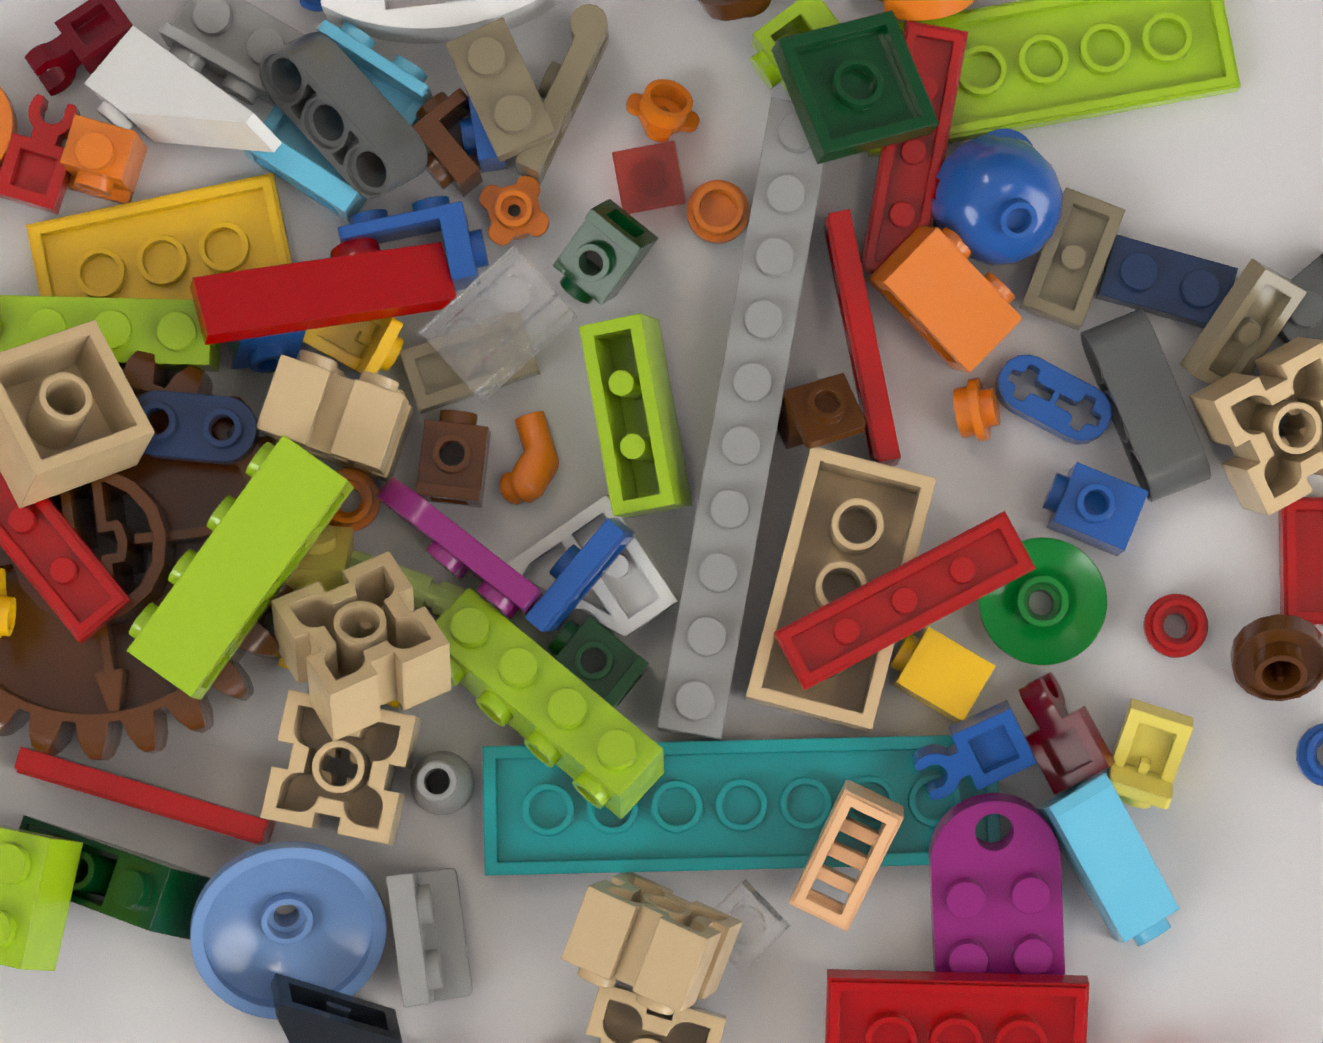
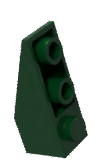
(129, 883)

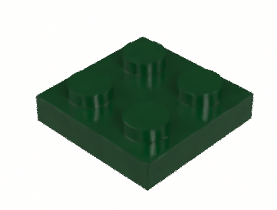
(854, 86)

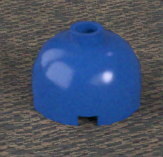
(998, 198)

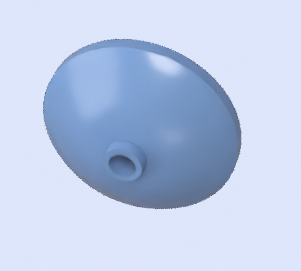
(326, 941)

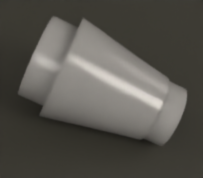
(460, 785)

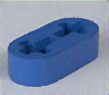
(1060, 386)

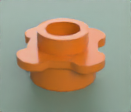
(664, 109)
(506, 227)

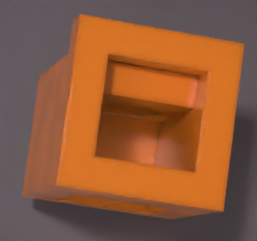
(103, 159)

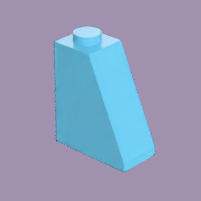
(1111, 860)

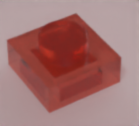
(649, 177)

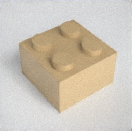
(66, 415)

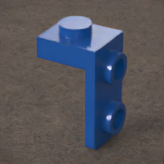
(463, 247)

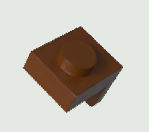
(446, 158)
(819, 413)

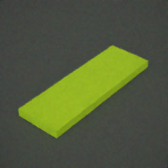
(1085, 60)

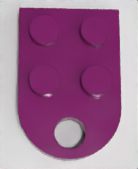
(461, 552)
(998, 900)

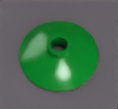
(1076, 609)

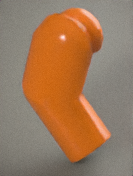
(537, 463)

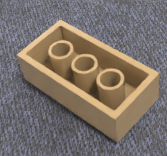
(845, 530)

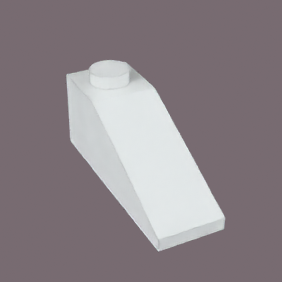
(171, 101)

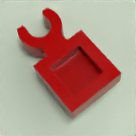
(32, 164)

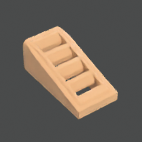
(873, 805)

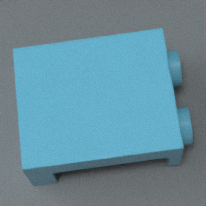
(300, 161)

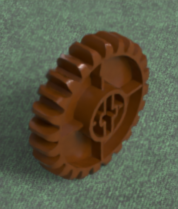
(99, 683)

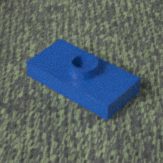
(577, 574)

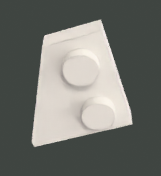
(627, 593)

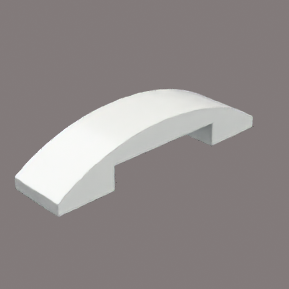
(431, 22)

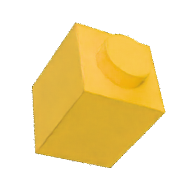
(940, 673)

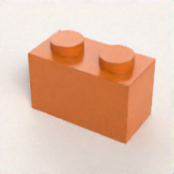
(946, 297)

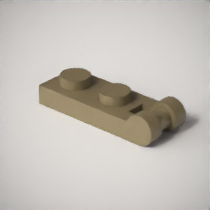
(566, 84)

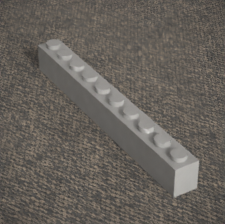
(743, 430)

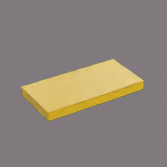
(161, 242)

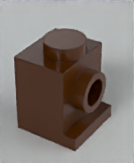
(459, 483)

